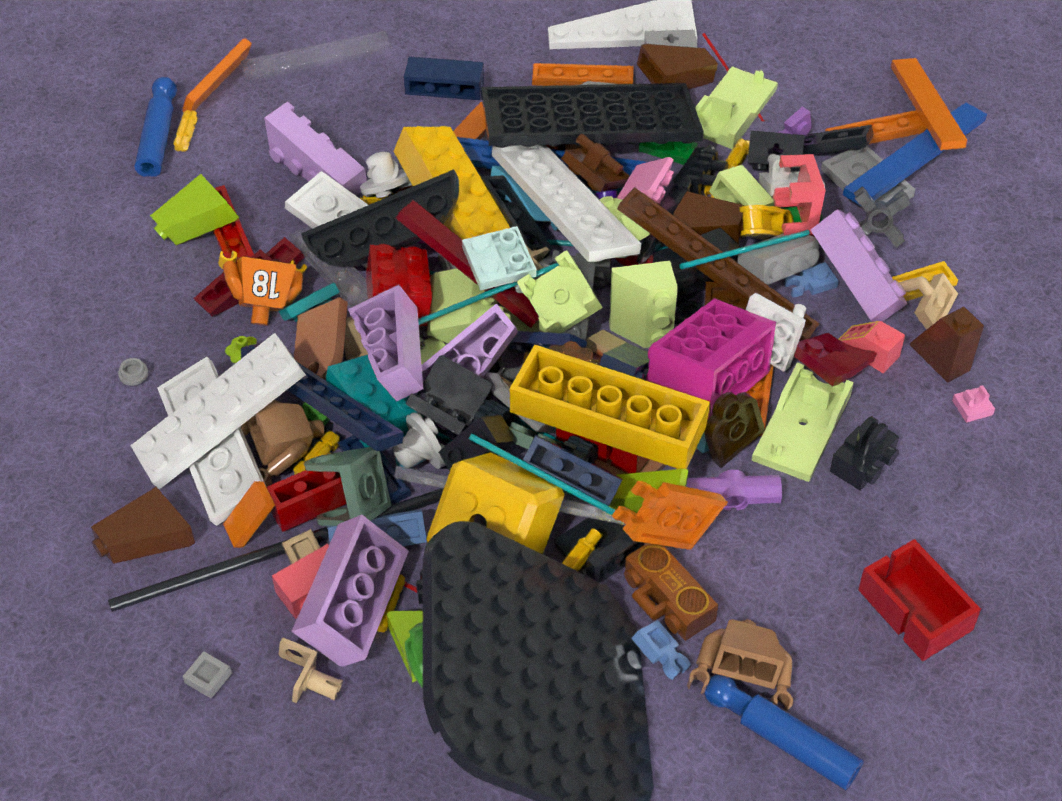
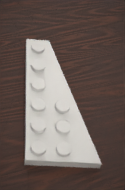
(623, 26)

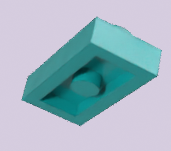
(317, 298)

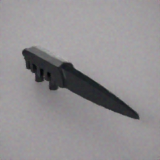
(692, 177)

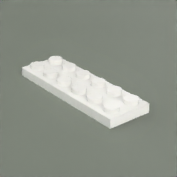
(217, 411)
(226, 469)

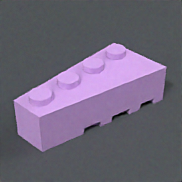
(308, 152)
(860, 265)
(392, 340)
(478, 345)

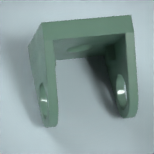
(361, 480)

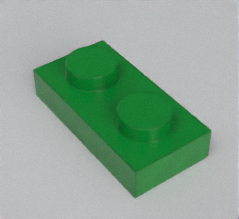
(676, 150)

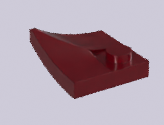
(832, 358)

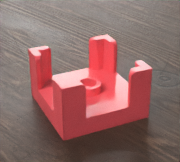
(806, 193)

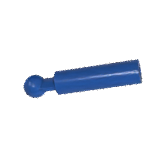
(156, 128)
(786, 732)

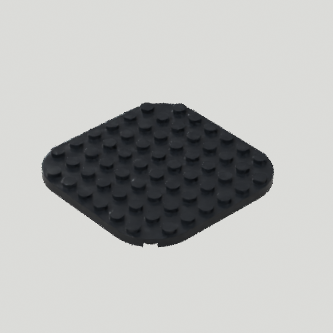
(531, 671)

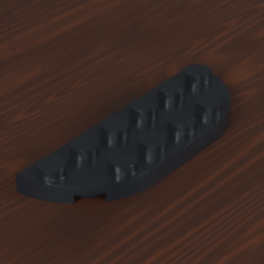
(348, 238)

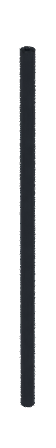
(249, 558)

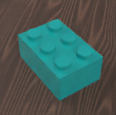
(359, 382)

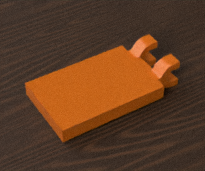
(670, 515)

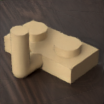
(937, 297)

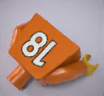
(262, 284)

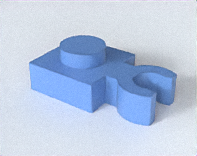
(816, 279)
(661, 646)

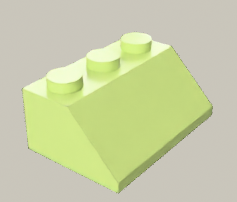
(449, 289)
(643, 302)

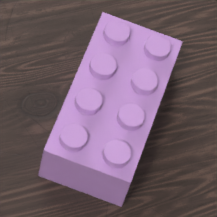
(350, 591)

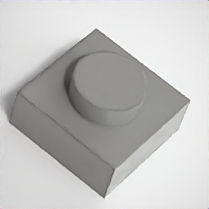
(207, 674)

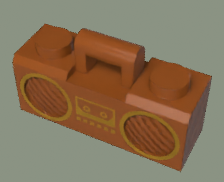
(672, 587)

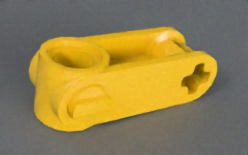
(764, 221)

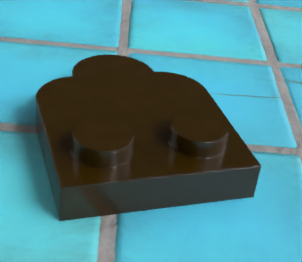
(732, 426)

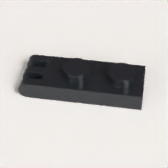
(837, 140)

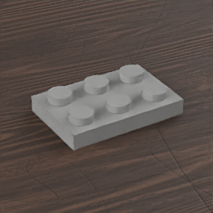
(852, 164)

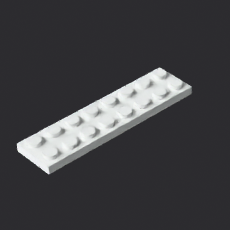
(567, 202)

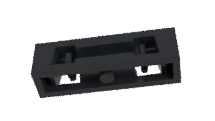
(515, 211)

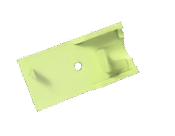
(748, 94)
(799, 447)

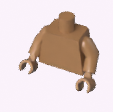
(281, 436)
(746, 655)

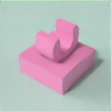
(974, 404)

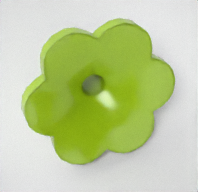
(234, 349)

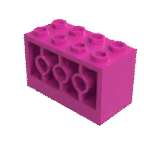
(713, 352)

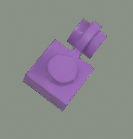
(798, 123)

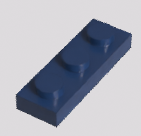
(526, 340)

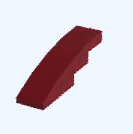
(217, 295)

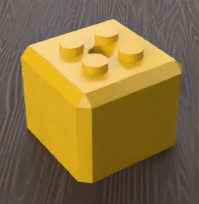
(505, 495)

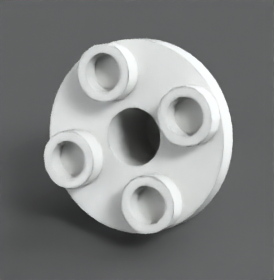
(384, 176)
(419, 443)

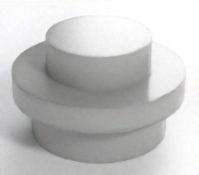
(132, 372)

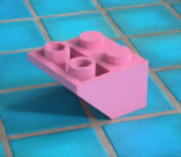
(650, 179)

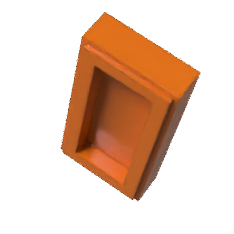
(248, 514)

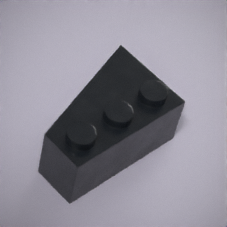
(691, 280)

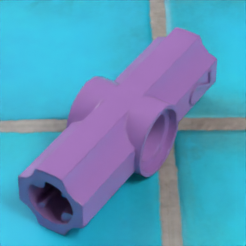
(741, 489)

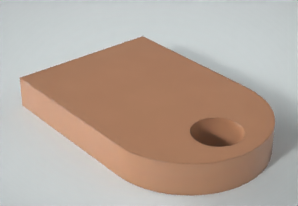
(321, 336)

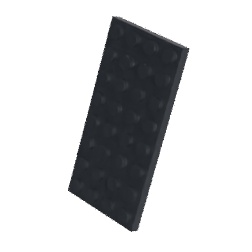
(600, 112)

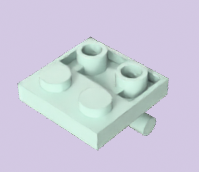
(498, 258)

